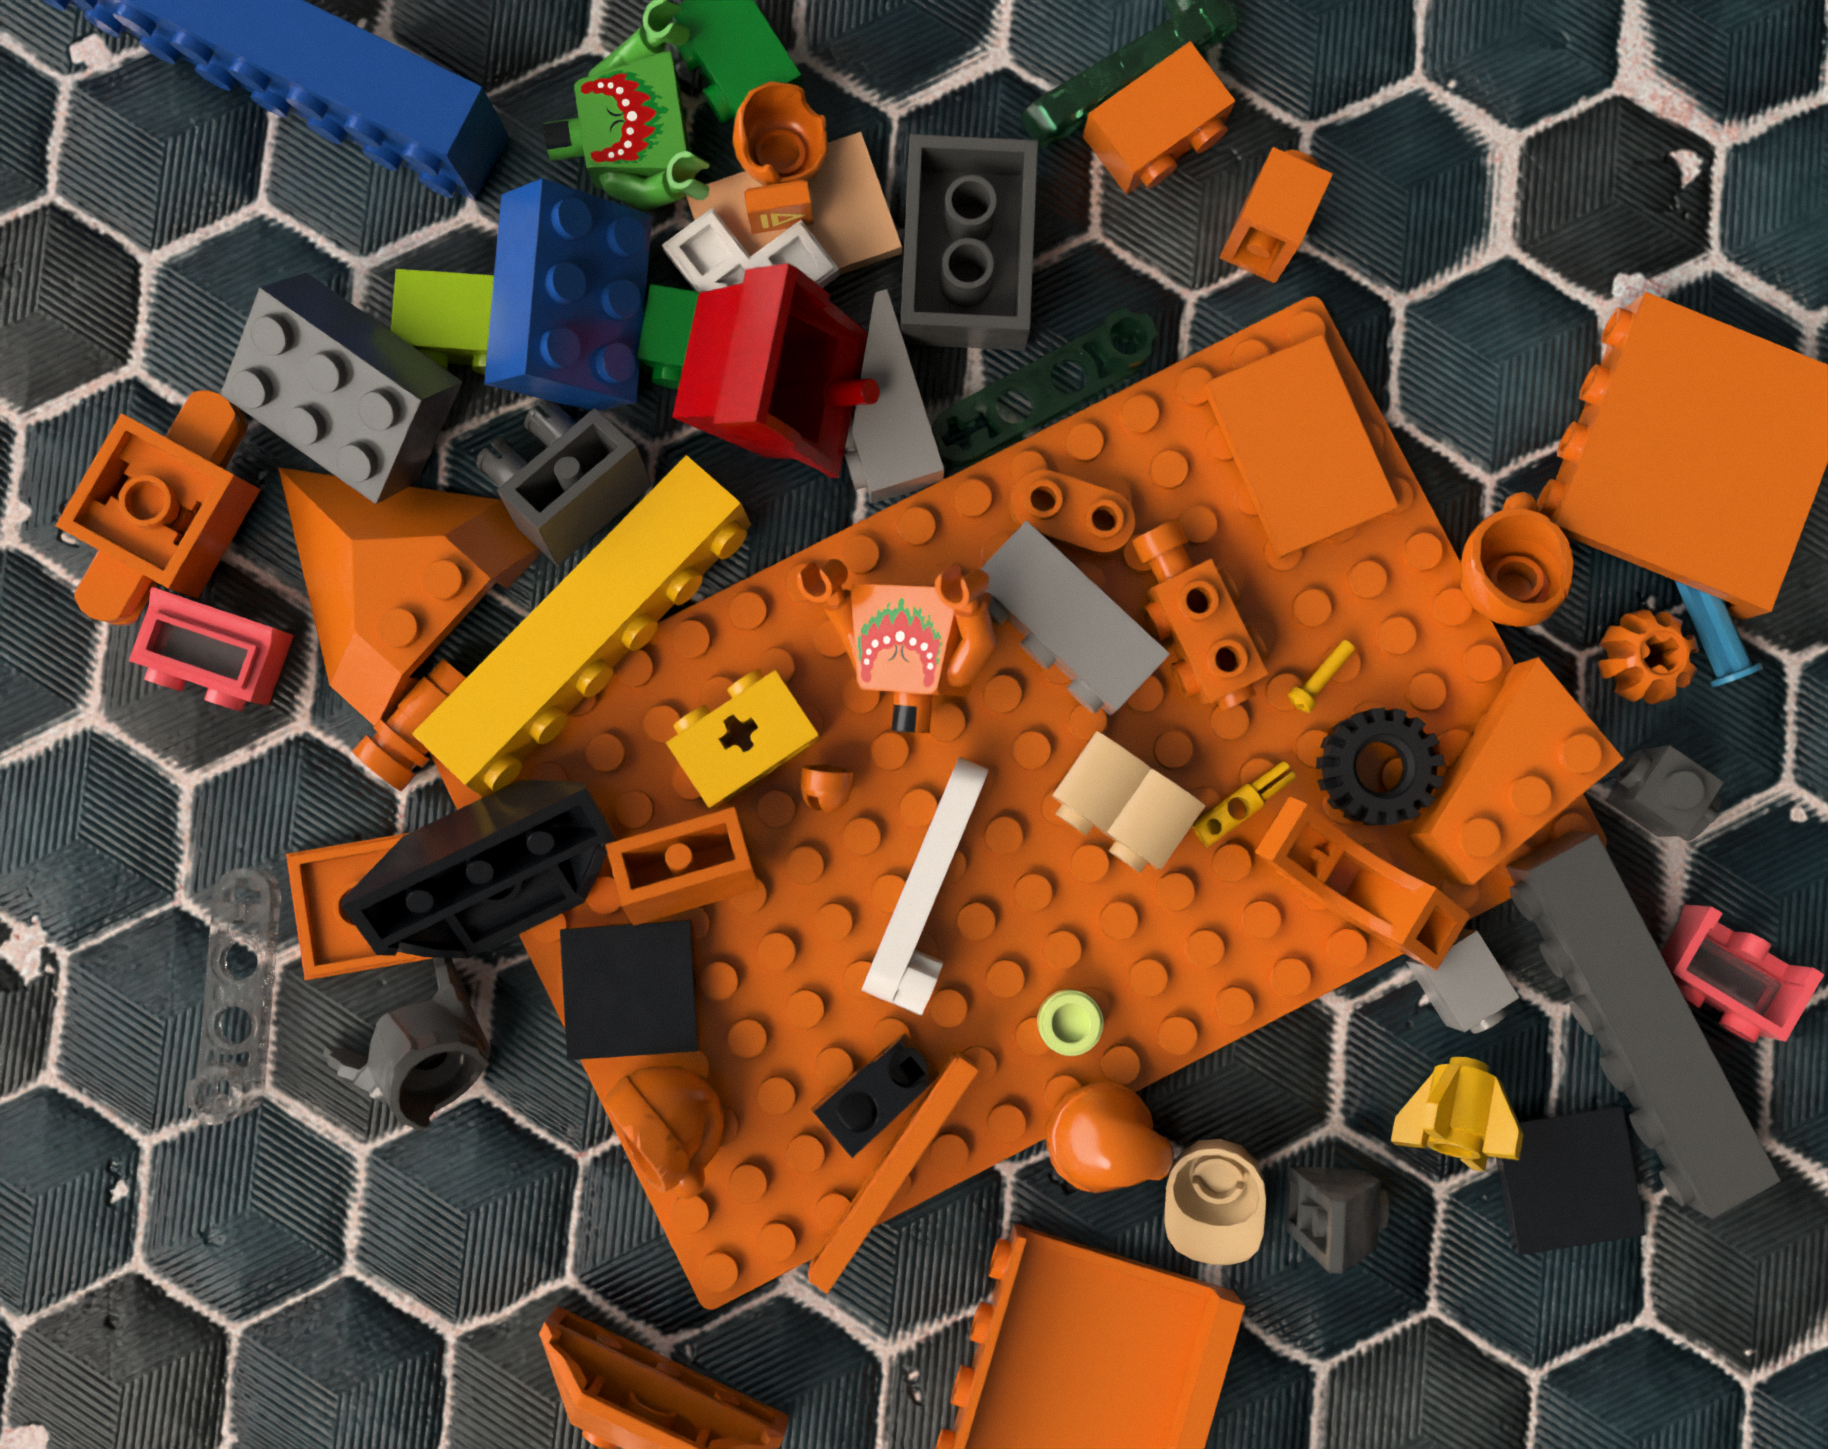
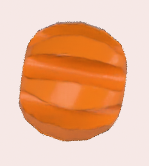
(1662, 670)

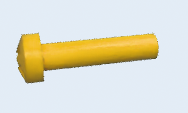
(1303, 697)

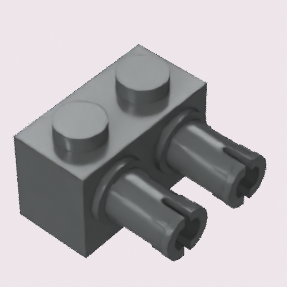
(572, 485)

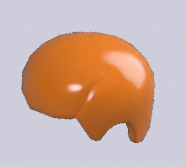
(779, 135)

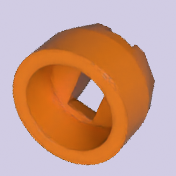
(826, 786)

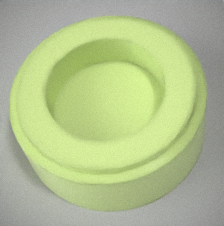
(1070, 1022)

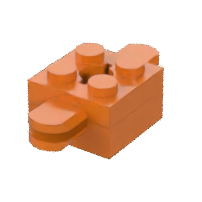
(137, 494)

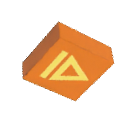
(778, 206)

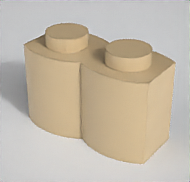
(1127, 803)

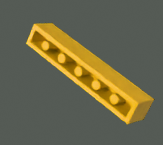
(585, 629)

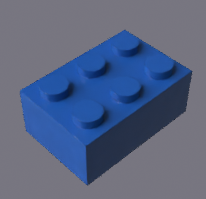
(568, 297)

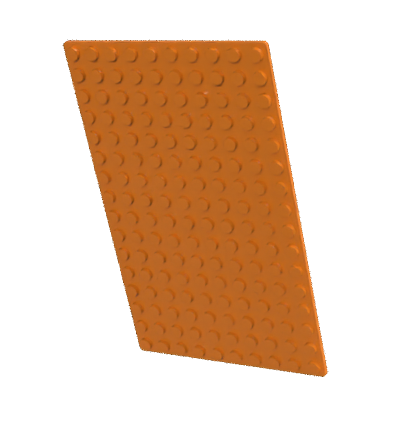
(1028, 900)

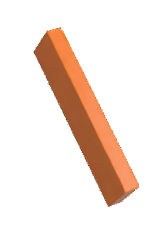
(891, 1171)

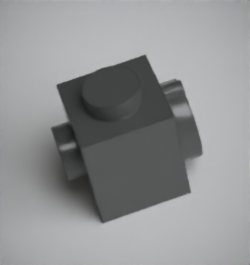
(1667, 793)

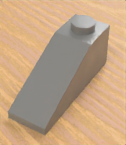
(893, 436)

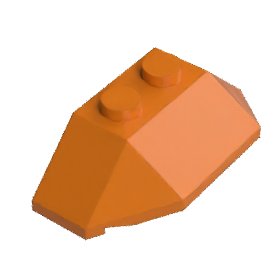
(645, 1400)

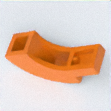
(1361, 885)

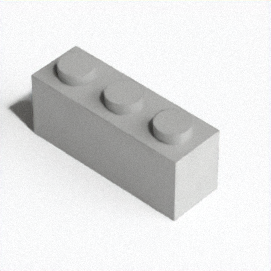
(1069, 621)

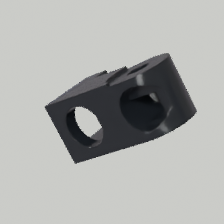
(875, 1094)

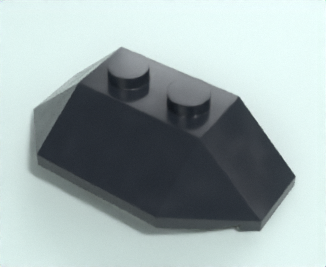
(484, 872)

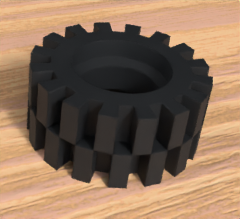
(1417, 758)

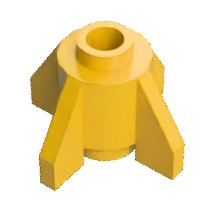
(1462, 1113)

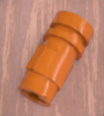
(394, 748)

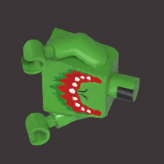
(634, 119)

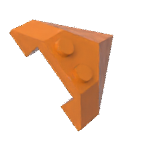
(394, 577)

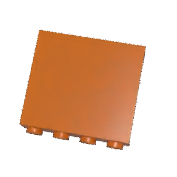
(1694, 453)
(1091, 1352)

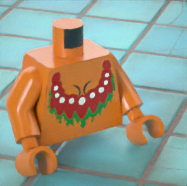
(909, 635)

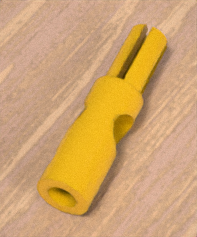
(1219, 822)

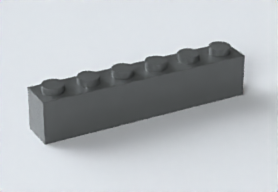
(1641, 1024)

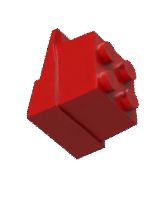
(775, 368)

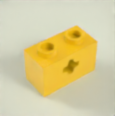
(725, 772)

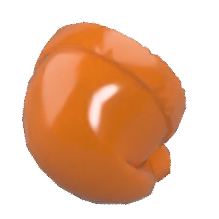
(1531, 553)
(669, 1125)
(1105, 1139)

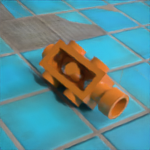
(1199, 635)

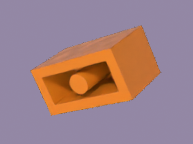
(1159, 120)
(1276, 213)
(682, 866)

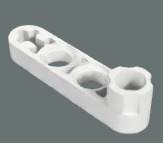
(898, 970)

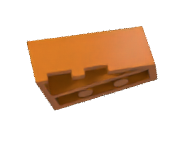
(1514, 776)

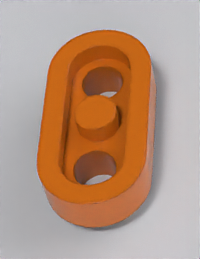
(1071, 517)

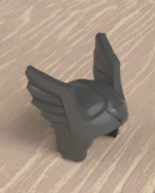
(420, 1053)

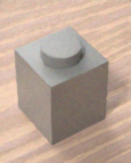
(1467, 986)

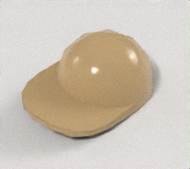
(1215, 1203)

